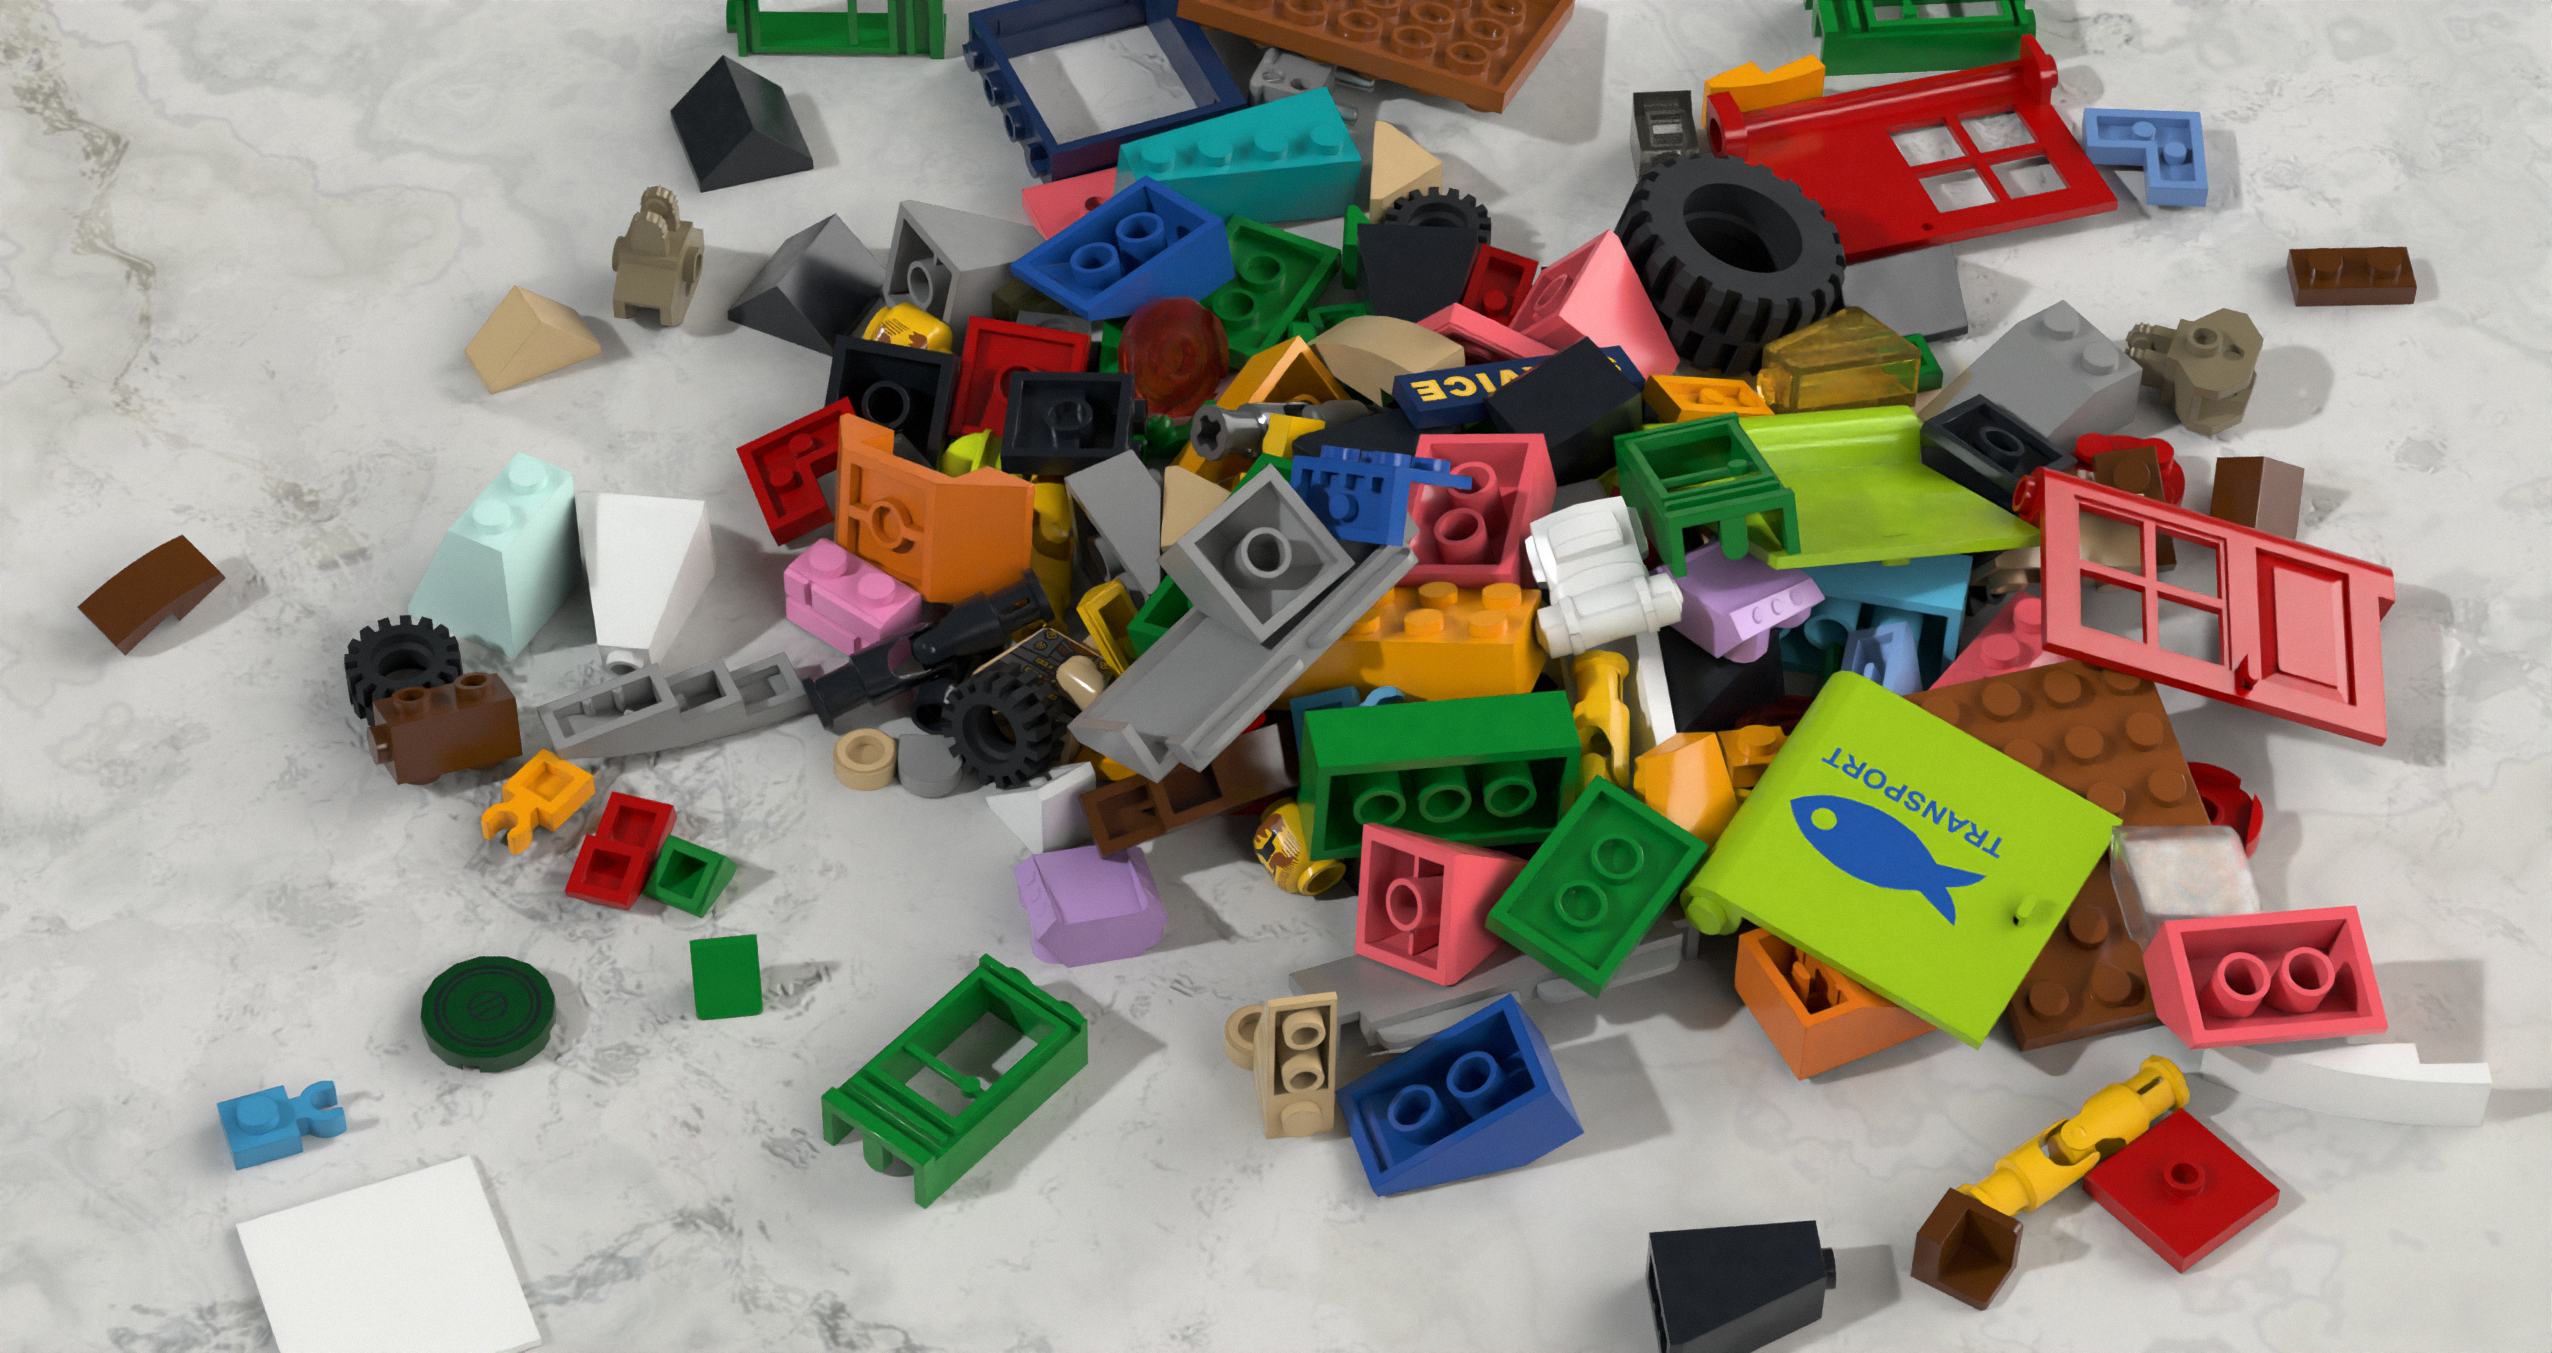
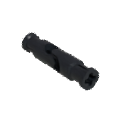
(969, 628)

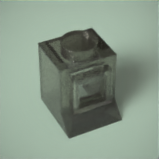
(1661, 128)

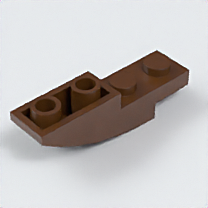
(1242, 775)

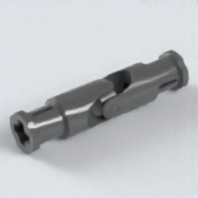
(1242, 431)

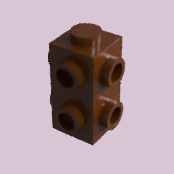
(445, 729)

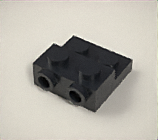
(1070, 421)

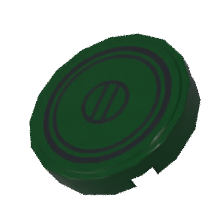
(488, 1013)

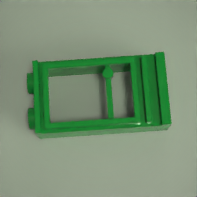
(906, 28)
(1861, 45)
(1696, 454)
(920, 1133)

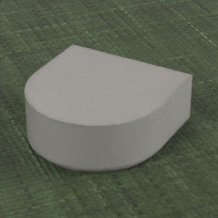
(927, 765)

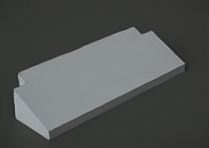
(1209, 683)
(1407, 1009)

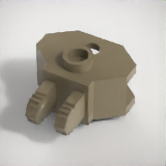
(657, 260)
(2200, 367)

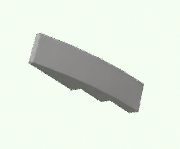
(660, 713)

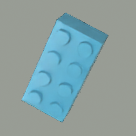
(1868, 595)

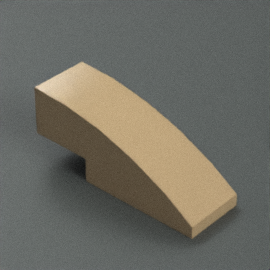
(1374, 349)

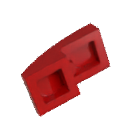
(622, 853)

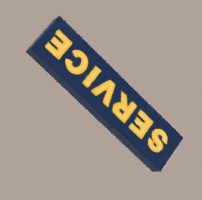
(1457, 393)

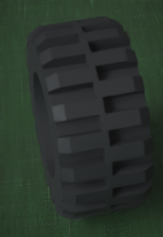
(1730, 257)

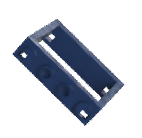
(1043, 24)

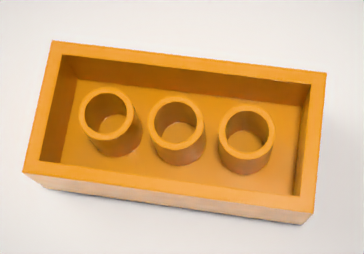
(1434, 646)

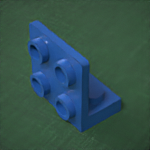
(1366, 497)

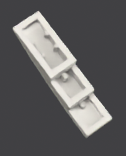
(2355, 1080)

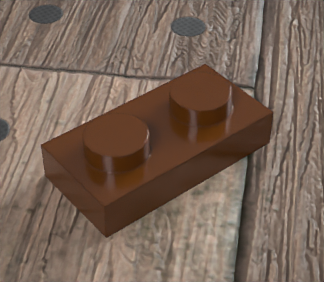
(2351, 276)

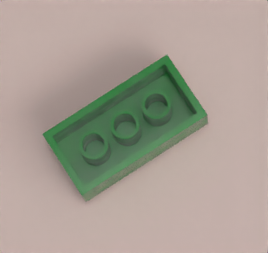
(1439, 769)

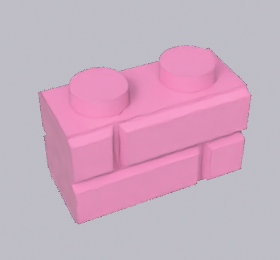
(849, 601)

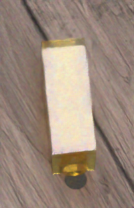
(1839, 365)

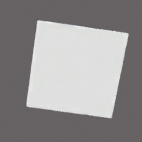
(391, 1270)

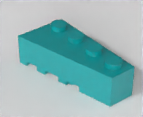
(1256, 163)

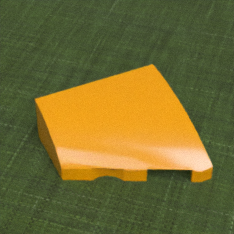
(1688, 785)

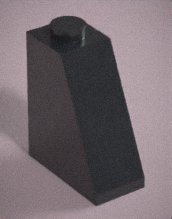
(1736, 1285)

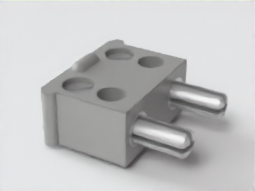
(1290, 73)

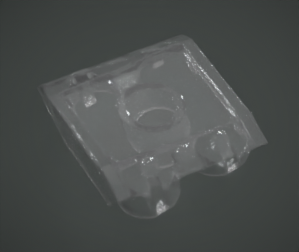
(2179, 876)

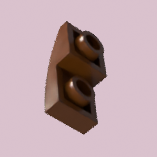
(149, 589)

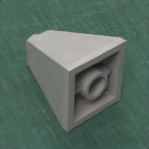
(952, 262)

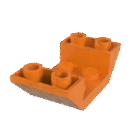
(927, 527)

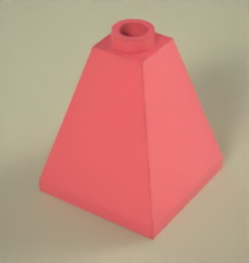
(1597, 297)
(1428, 902)

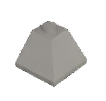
(1256, 558)

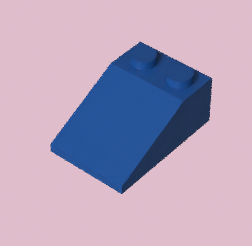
(1129, 252)
(1460, 1104)

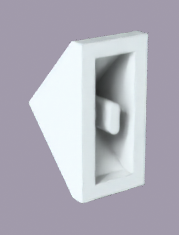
(1047, 808)

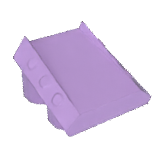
(1738, 602)
(1090, 906)

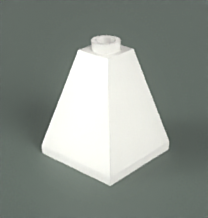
(644, 572)

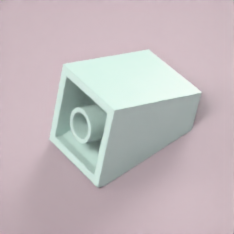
(506, 559)

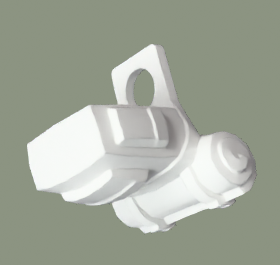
(1596, 578)

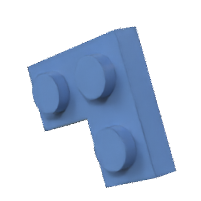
(2160, 141)

